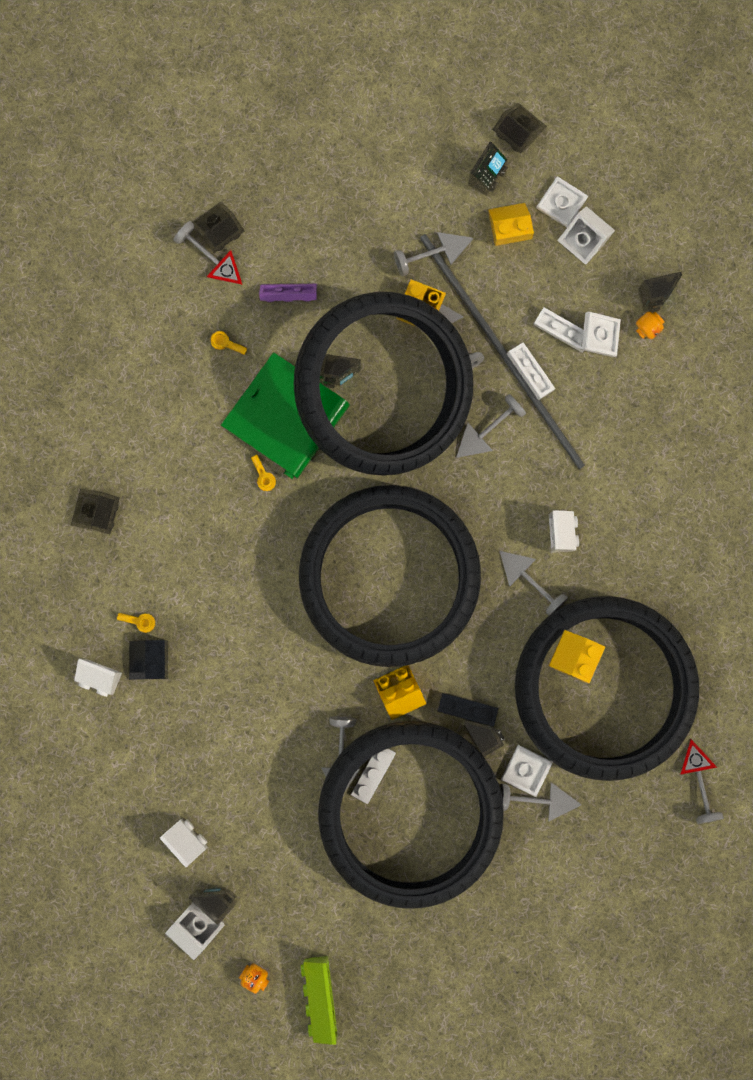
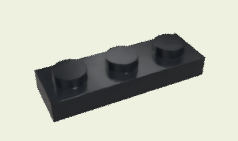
(468, 709)

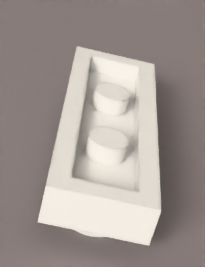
(560, 328)
(530, 371)
(373, 775)

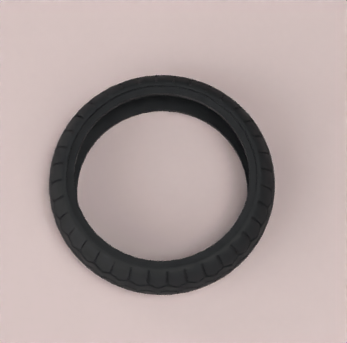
(457, 372)
(389, 498)
(683, 673)
(466, 871)

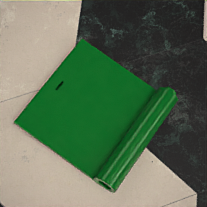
(272, 419)

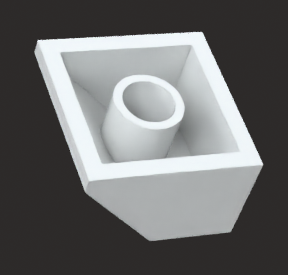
(586, 235)
(562, 531)
(96, 676)
(184, 842)
(193, 931)

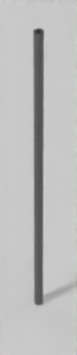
(503, 353)

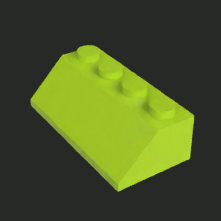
(320, 1000)

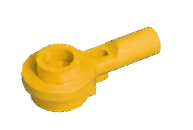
(220, 341)
(265, 481)
(144, 622)

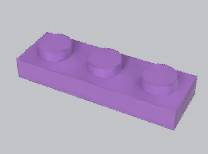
(288, 292)

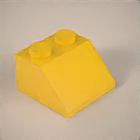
(511, 224)
(576, 656)

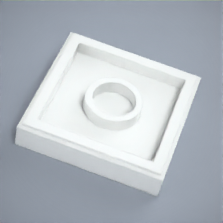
(562, 202)
(601, 334)
(526, 770)

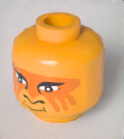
(649, 325)
(254, 978)

